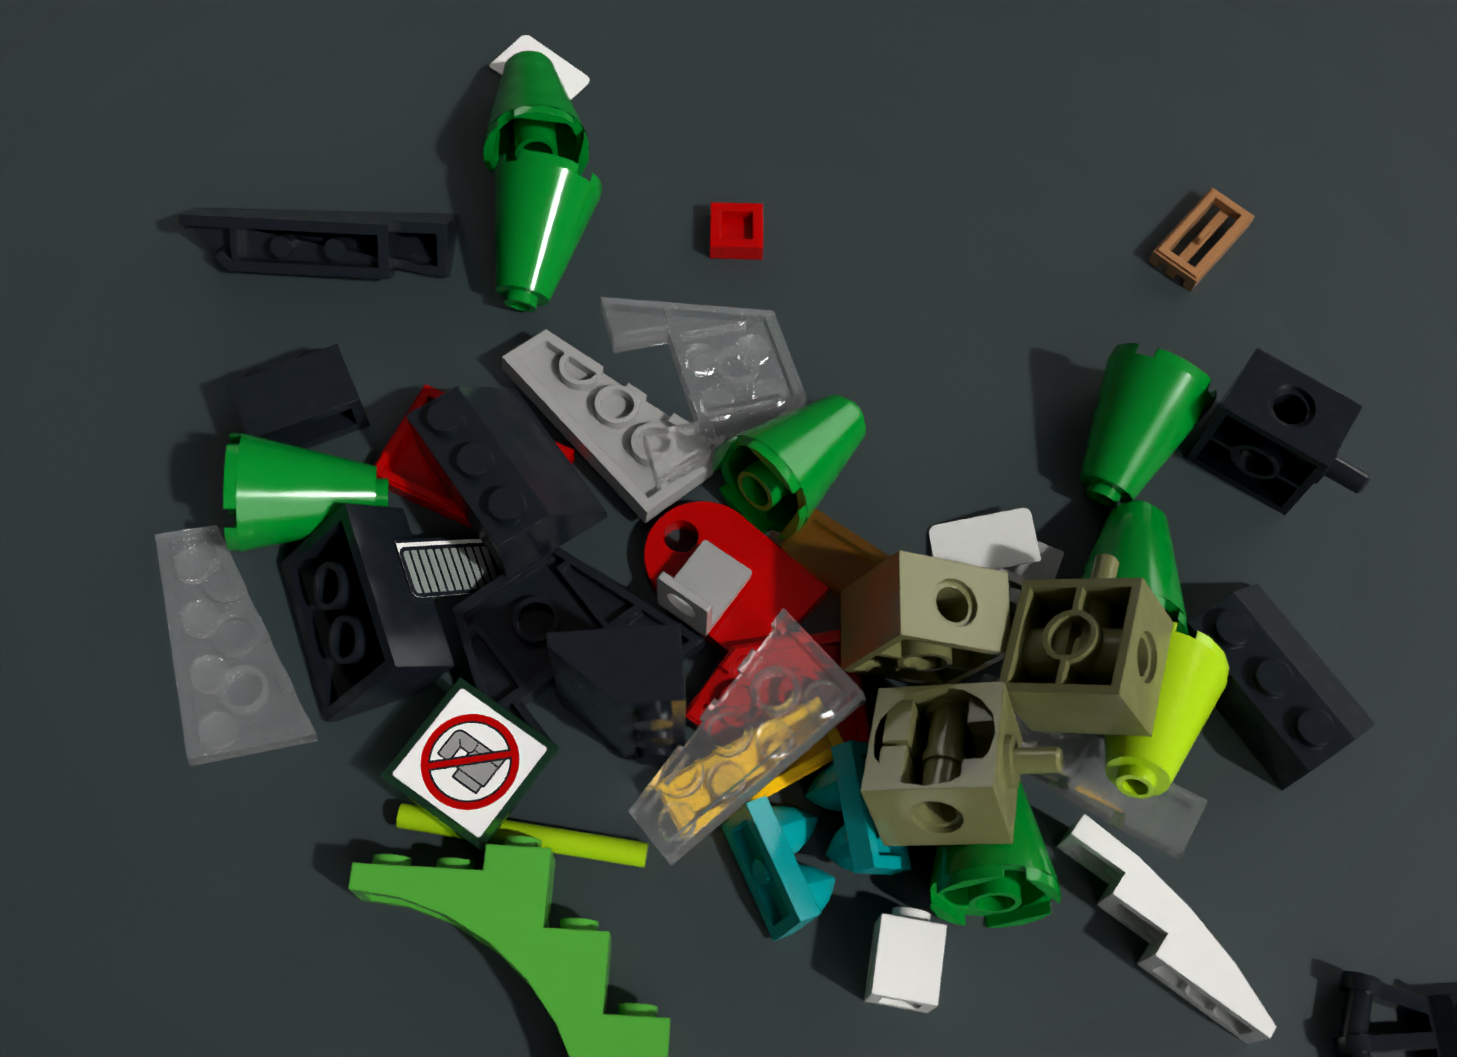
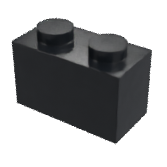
(300, 400)

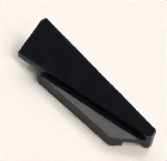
(327, 241)

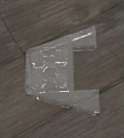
(728, 366)

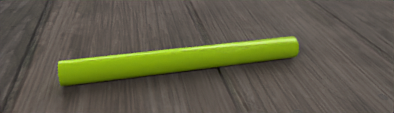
(559, 840)

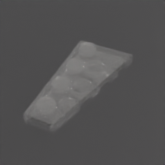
(225, 666)
(761, 725)

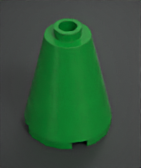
(533, 114)
(538, 224)
(1140, 420)
(789, 463)
(289, 491)
(1143, 545)
(996, 881)

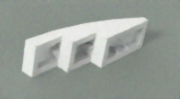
(1180, 946)

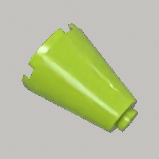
(1189, 691)

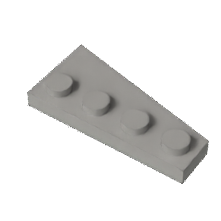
(599, 419)

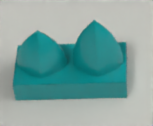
(857, 842)
(765, 847)

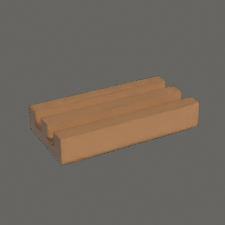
(1180, 264)

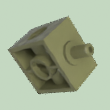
(924, 620)
(1087, 653)
(948, 765)

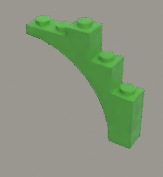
(510, 913)

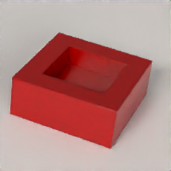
(736, 231)

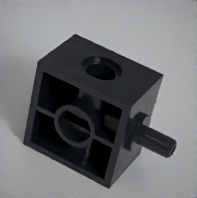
(1278, 434)

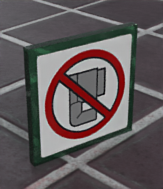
(470, 763)

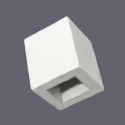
(906, 960)

